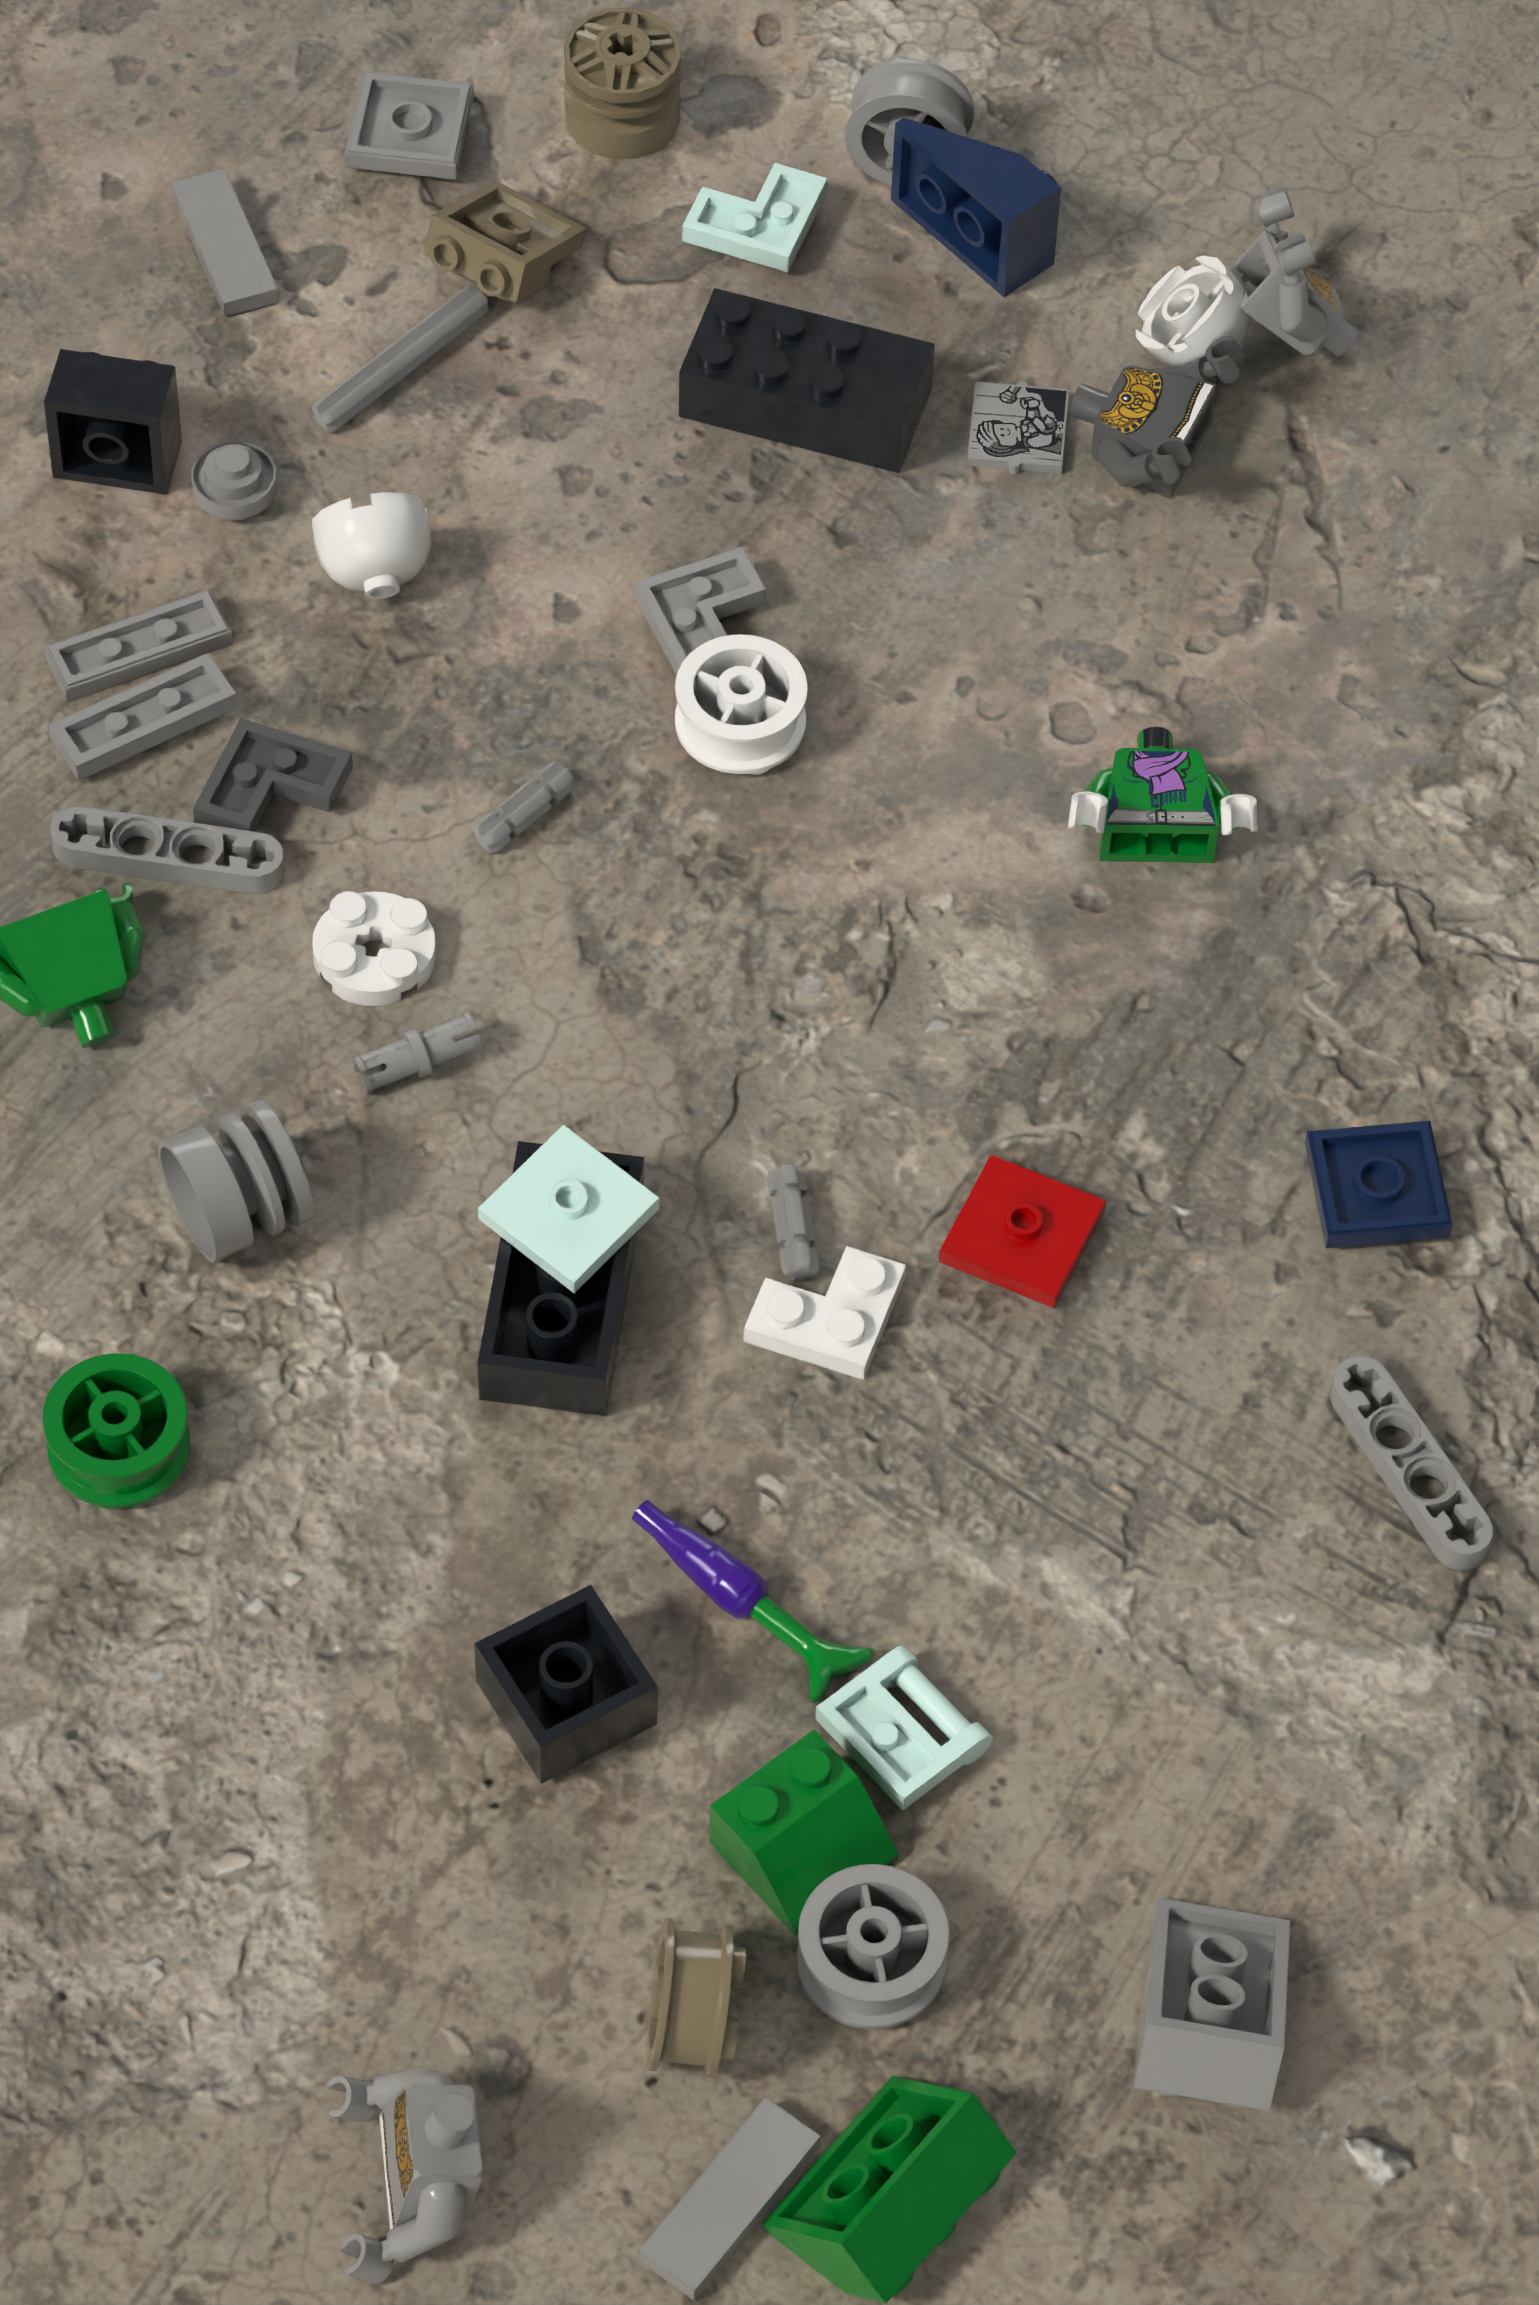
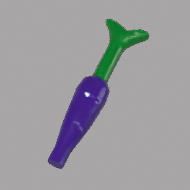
(745, 1594)

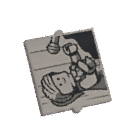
(1018, 427)

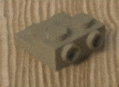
(501, 241)

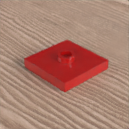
(1022, 1231)

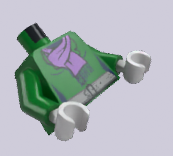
(1160, 804)

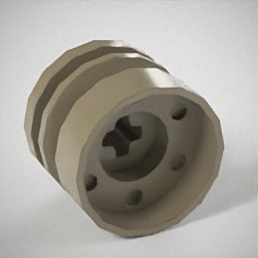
(622, 83)

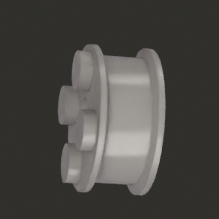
(897, 91)
(872, 1946)

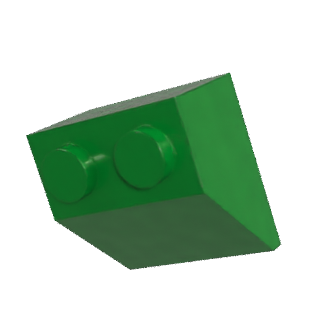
(798, 1826)

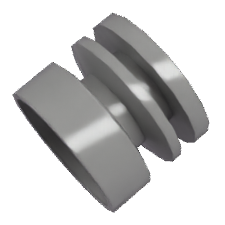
(247, 1175)

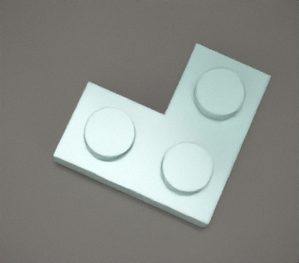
(761, 230)

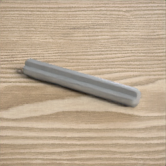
(400, 358)

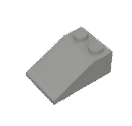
(1213, 2005)

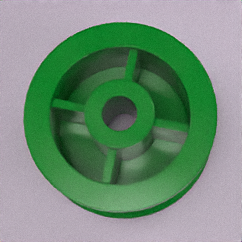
(116, 1430)

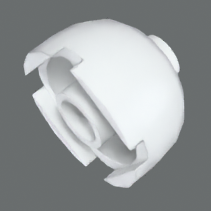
(1192, 311)
(375, 544)

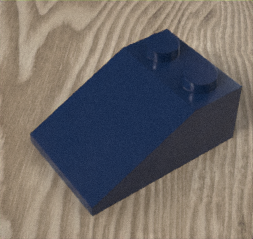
(977, 202)

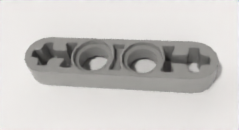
(169, 841)
(1402, 1465)

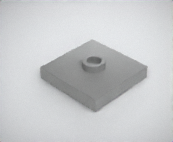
(409, 125)

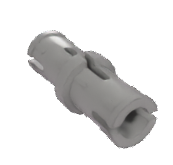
(417, 1052)

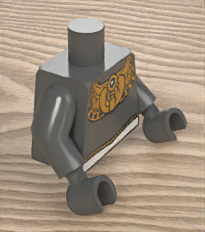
(1156, 417)

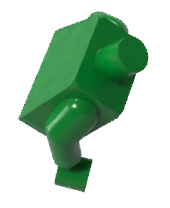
(72, 962)

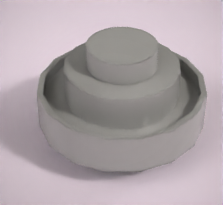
(233, 480)

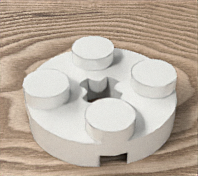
(374, 917)

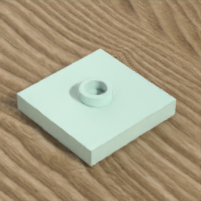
(568, 1208)

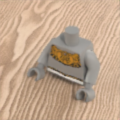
(1285, 290)
(427, 2162)

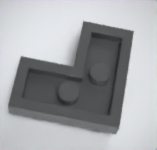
(266, 764)

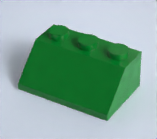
(891, 2187)

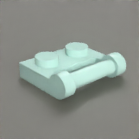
(889, 1740)

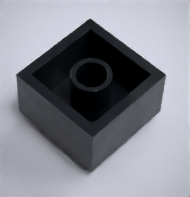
(113, 421)
(566, 1683)

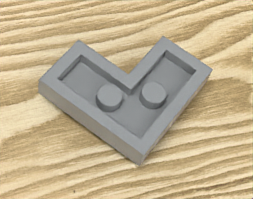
(690, 600)

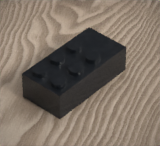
(806, 380)
(544, 1340)

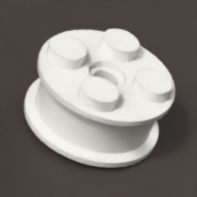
(740, 704)

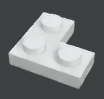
(831, 1329)

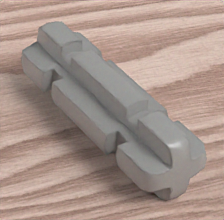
(523, 807)
(793, 1222)

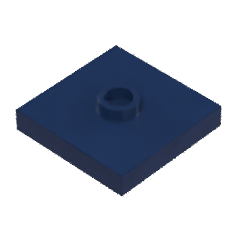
(1378, 1184)

